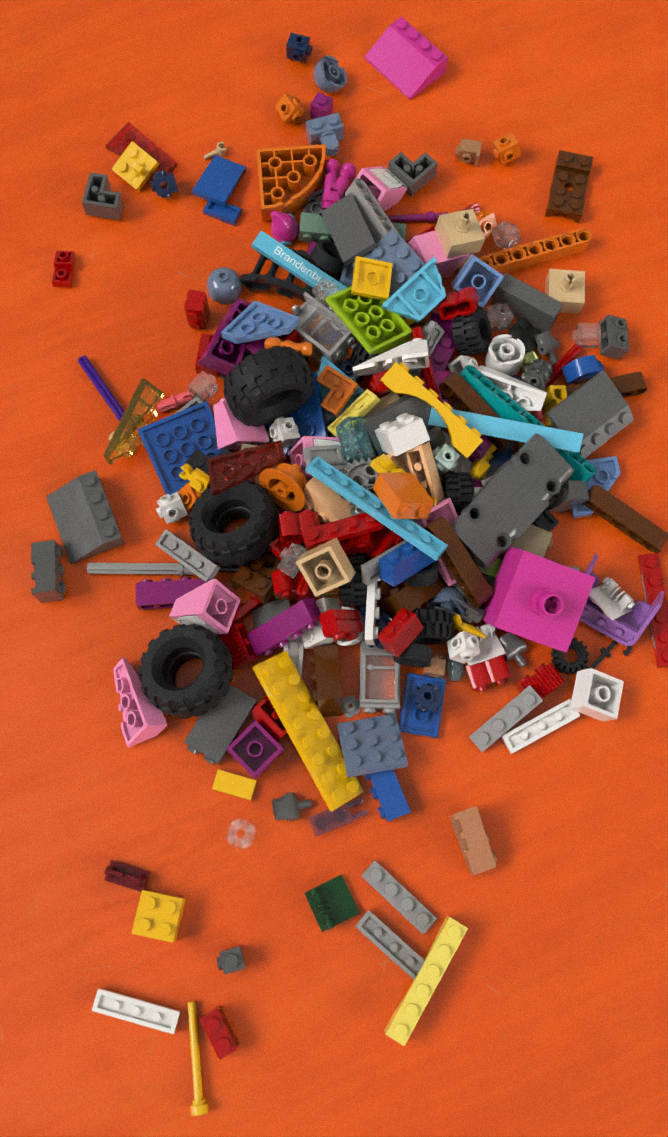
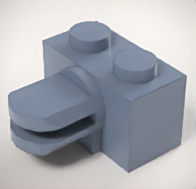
(326, 131)

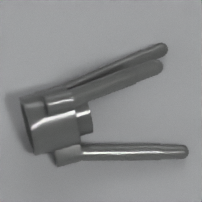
(472, 613)

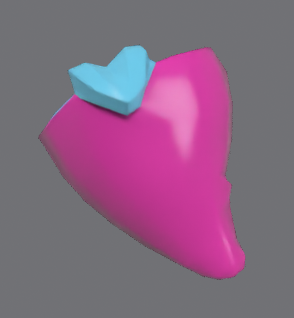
(284, 227)

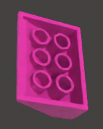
(407, 58)

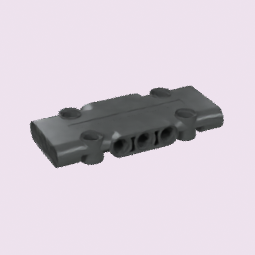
(511, 500)

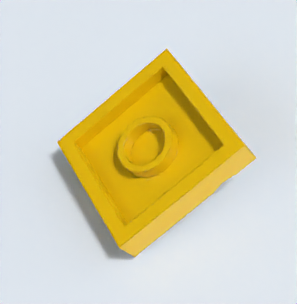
(135, 166)
(371, 278)

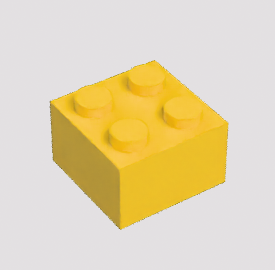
(158, 916)

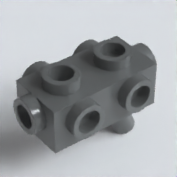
(538, 373)

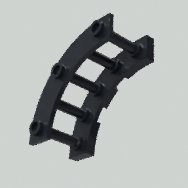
(258, 282)

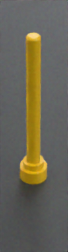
(199, 1105)

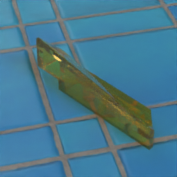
(138, 414)

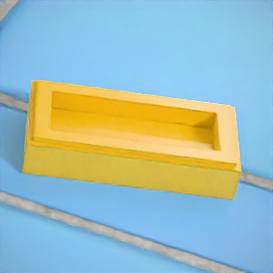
(234, 784)

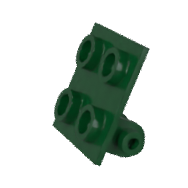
(331, 903)

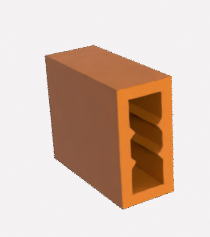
(403, 495)

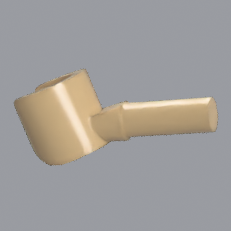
(221, 151)

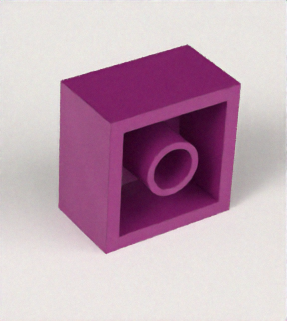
(255, 749)

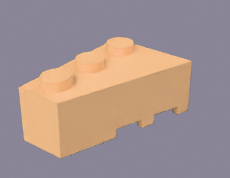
(422, 464)
(325, 501)

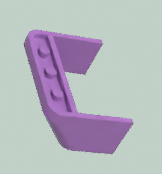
(626, 628)

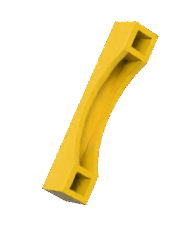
(461, 436)

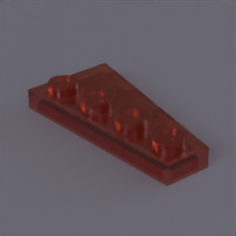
(130, 133)
(241, 465)

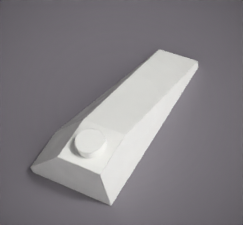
(412, 354)
(524, 394)

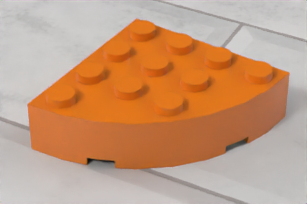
(289, 177)

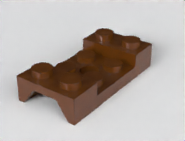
(570, 171)
(256, 577)

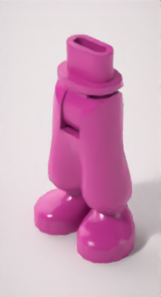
(336, 187)

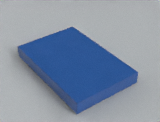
(219, 180)
(411, 719)

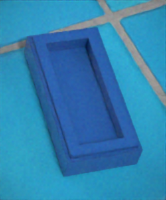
(227, 213)

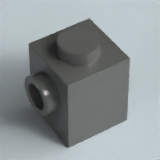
(231, 959)

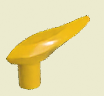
(462, 626)

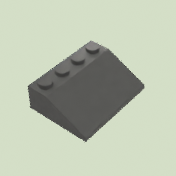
(595, 411)
(85, 517)

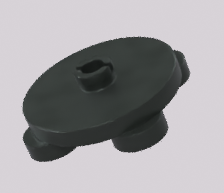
(525, 333)

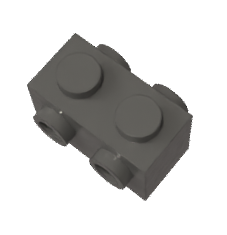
(614, 337)

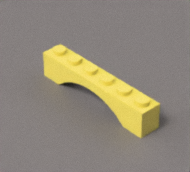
(417, 997)

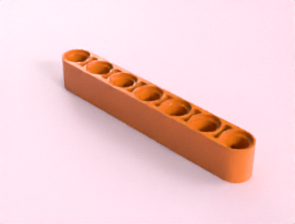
(540, 250)

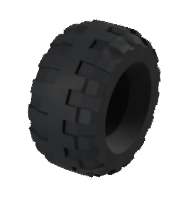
(268, 386)
(215, 513)
(166, 657)

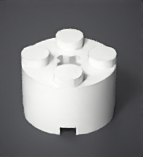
(505, 354)

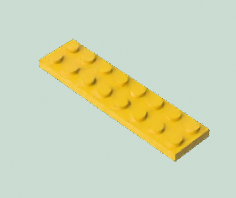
(307, 730)

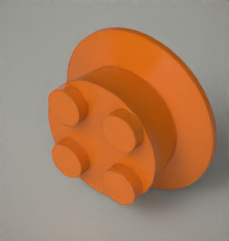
(285, 485)

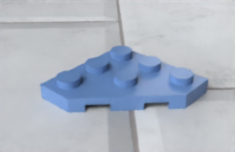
(259, 322)
(606, 474)

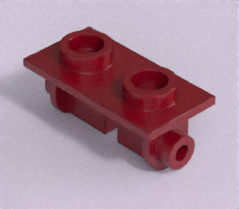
(126, 875)

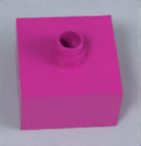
(537, 599)

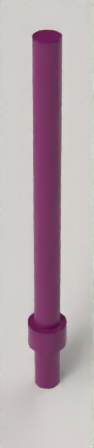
(429, 217)

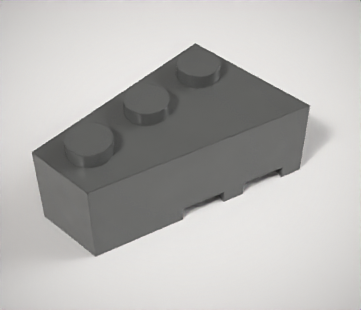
(47, 571)

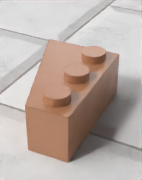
(473, 840)

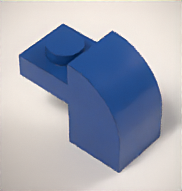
(582, 369)

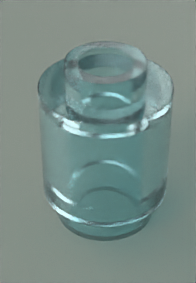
(454, 669)

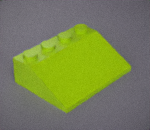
(370, 323)

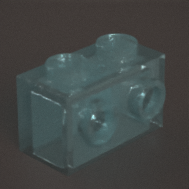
(354, 439)

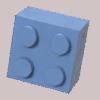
(478, 275)

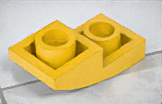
(479, 467)

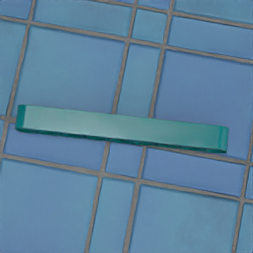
(509, 409)

